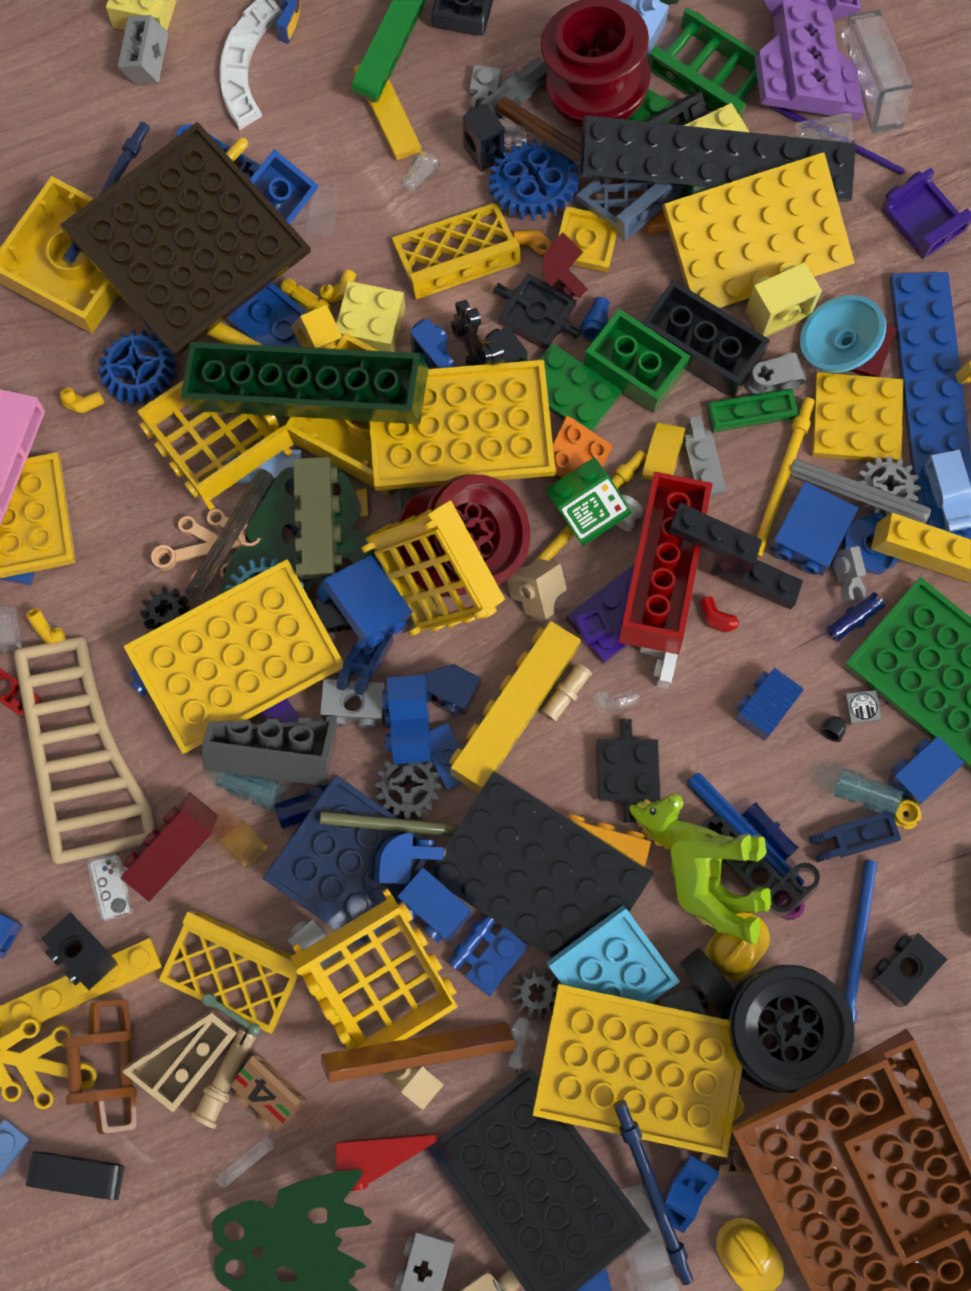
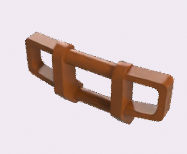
(126, 1088)

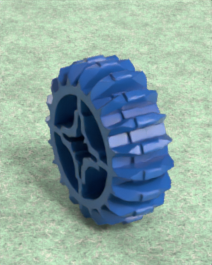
(115, 366)

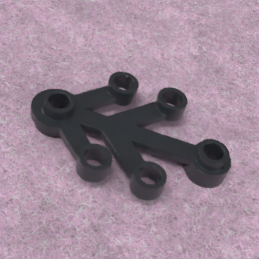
(465, 327)

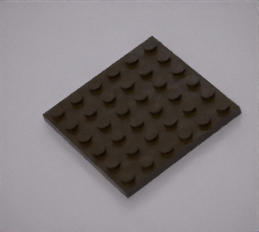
(185, 239)

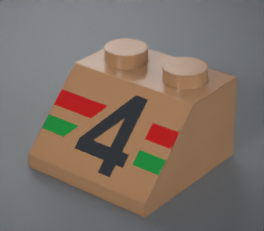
(267, 1093)

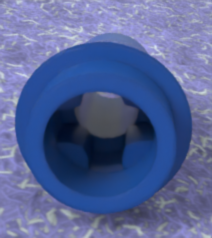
(595, 318)

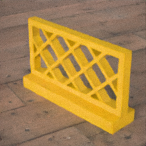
(463, 266)
(241, 944)

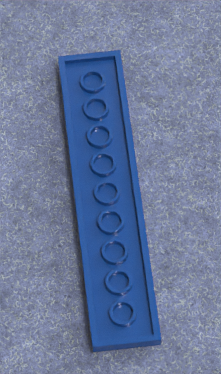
(928, 369)

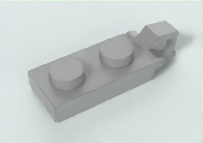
(703, 456)

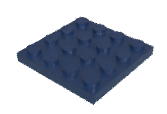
(333, 866)

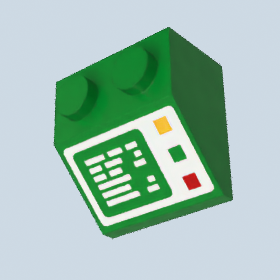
(588, 501)

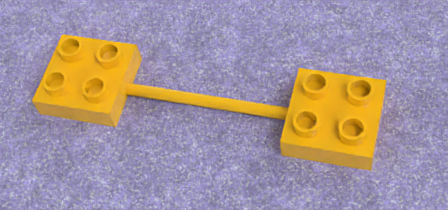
(79, 293)

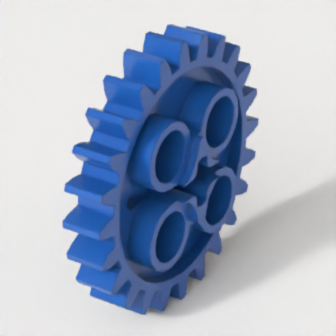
(520, 192)

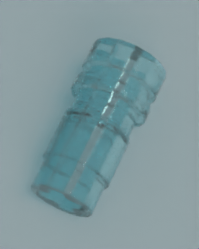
(257, 789)
(873, 793)

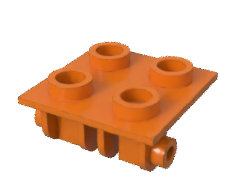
(576, 446)

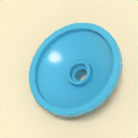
(841, 322)

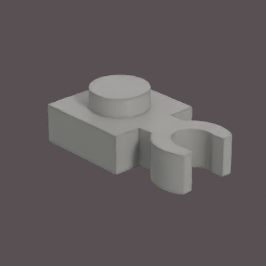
(483, 83)

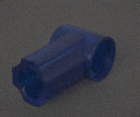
(293, 811)

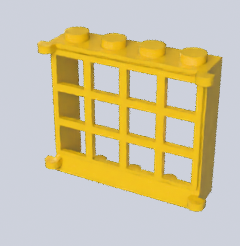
(169, 403)
(460, 551)
(317, 980)

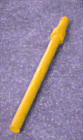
(800, 428)
(622, 475)

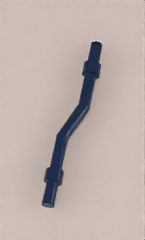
(130, 150)
(632, 1136)

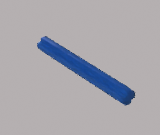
(724, 809)

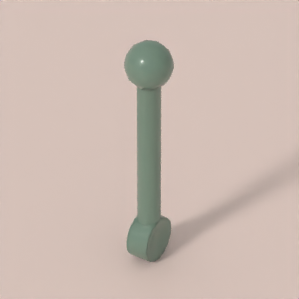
(210, 1000)

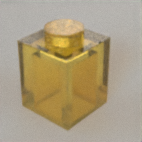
(244, 844)

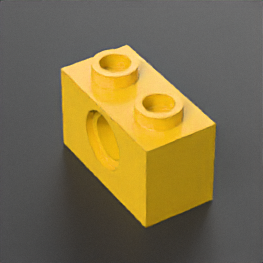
(317, 329)

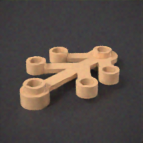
(200, 549)

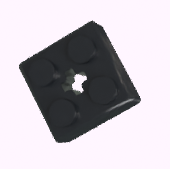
(460, 16)

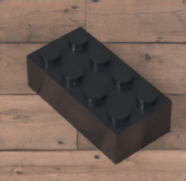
(718, 344)

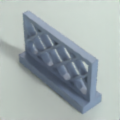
(637, 210)

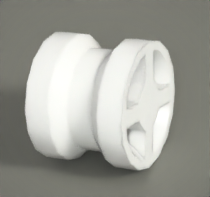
(637, 512)

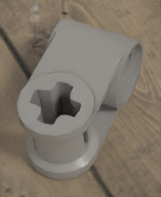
(776, 375)

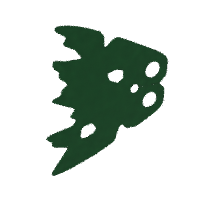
(270, 521)
(291, 1237)

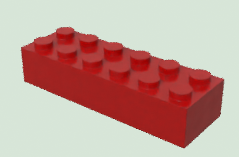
(663, 568)

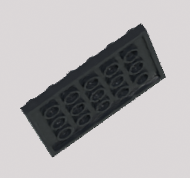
(536, 868)
(538, 1191)

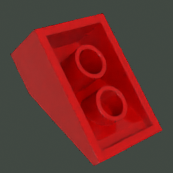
(379, 1154)

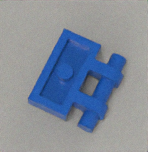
(495, 961)

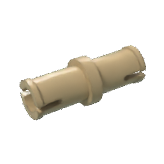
(566, 692)

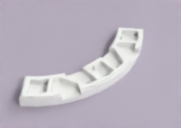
(237, 56)

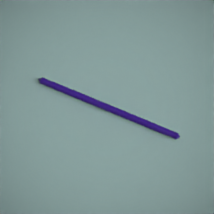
(872, 156)

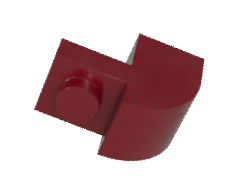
(556, 265)

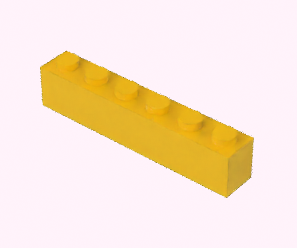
(515, 707)

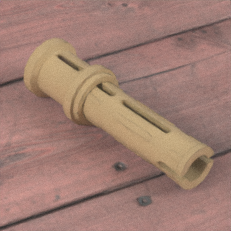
(217, 1093)

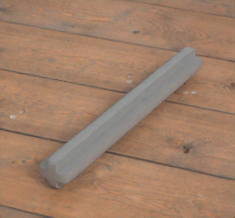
(860, 491)

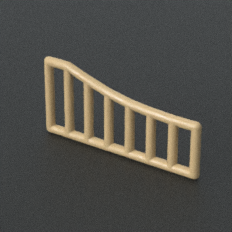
(111, 753)

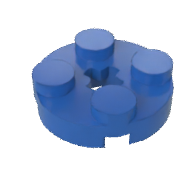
(856, 536)

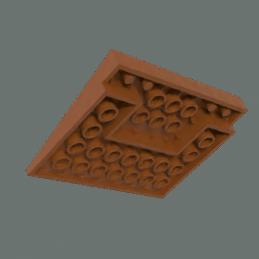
(867, 1176)

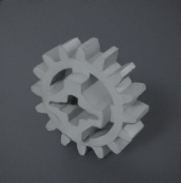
(894, 476)

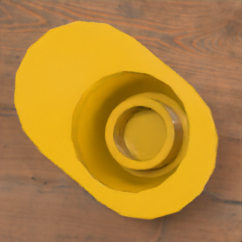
(735, 956)
(749, 1255)

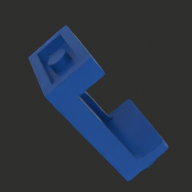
(813, 529)
(367, 601)

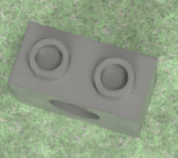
(369, 713)

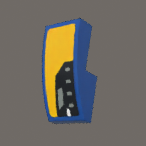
(288, 19)

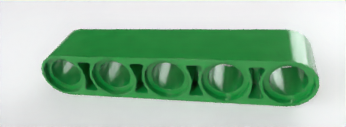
(386, 48)

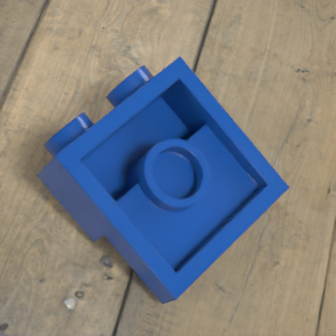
(431, 344)

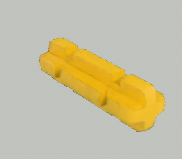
(302, 295)

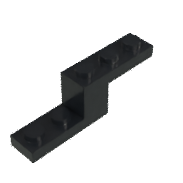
(735, 556)

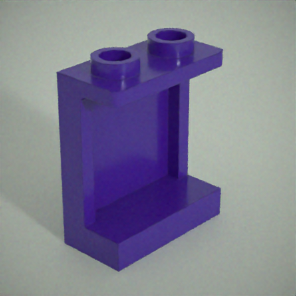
(924, 214)

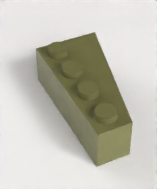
(316, 518)

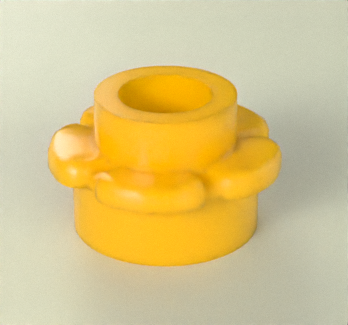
(913, 811)

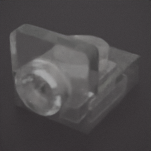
(514, 133)

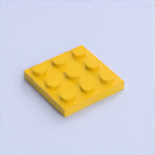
(857, 417)

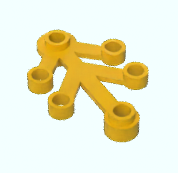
(30, 1061)

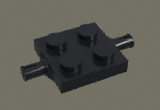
(537, 311)
(627, 770)

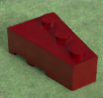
(169, 847)

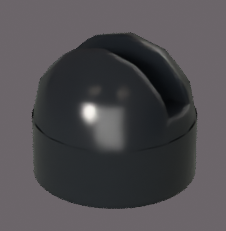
(833, 728)

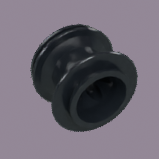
(829, 1025)

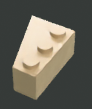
(181, 1060)

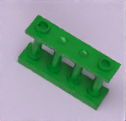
(686, 78)

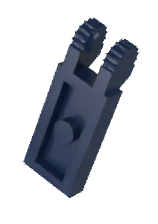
(363, 664)
(858, 836)

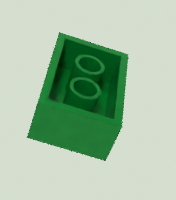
(636, 360)

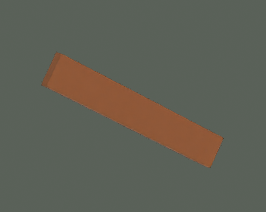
(417, 1052)

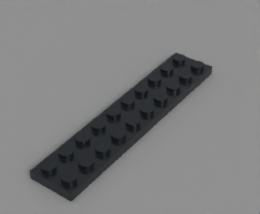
(700, 155)

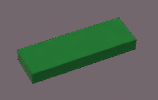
(752, 410)

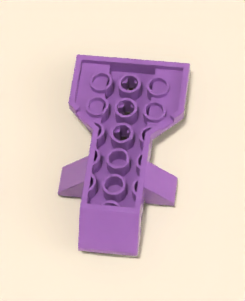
(802, 62)

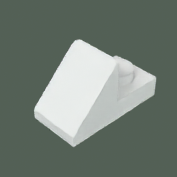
(663, 668)

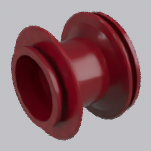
(596, 60)
(491, 517)

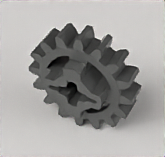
(423, 786)

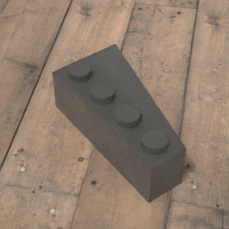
(272, 749)

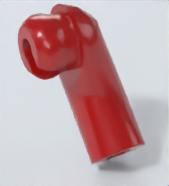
(716, 619)

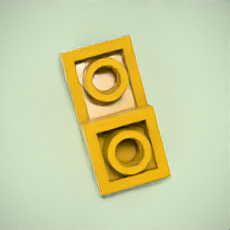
(663, 450)

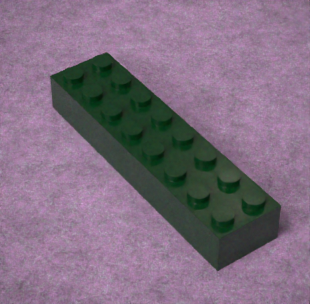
(305, 382)

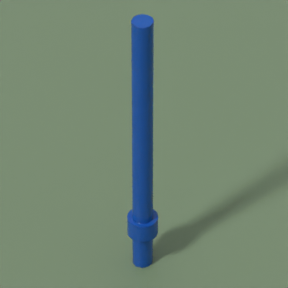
(859, 935)

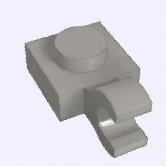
(848, 568)

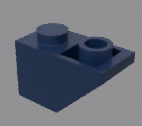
(452, 688)

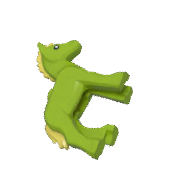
(697, 867)

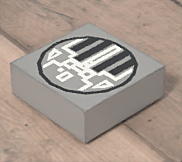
(862, 707)

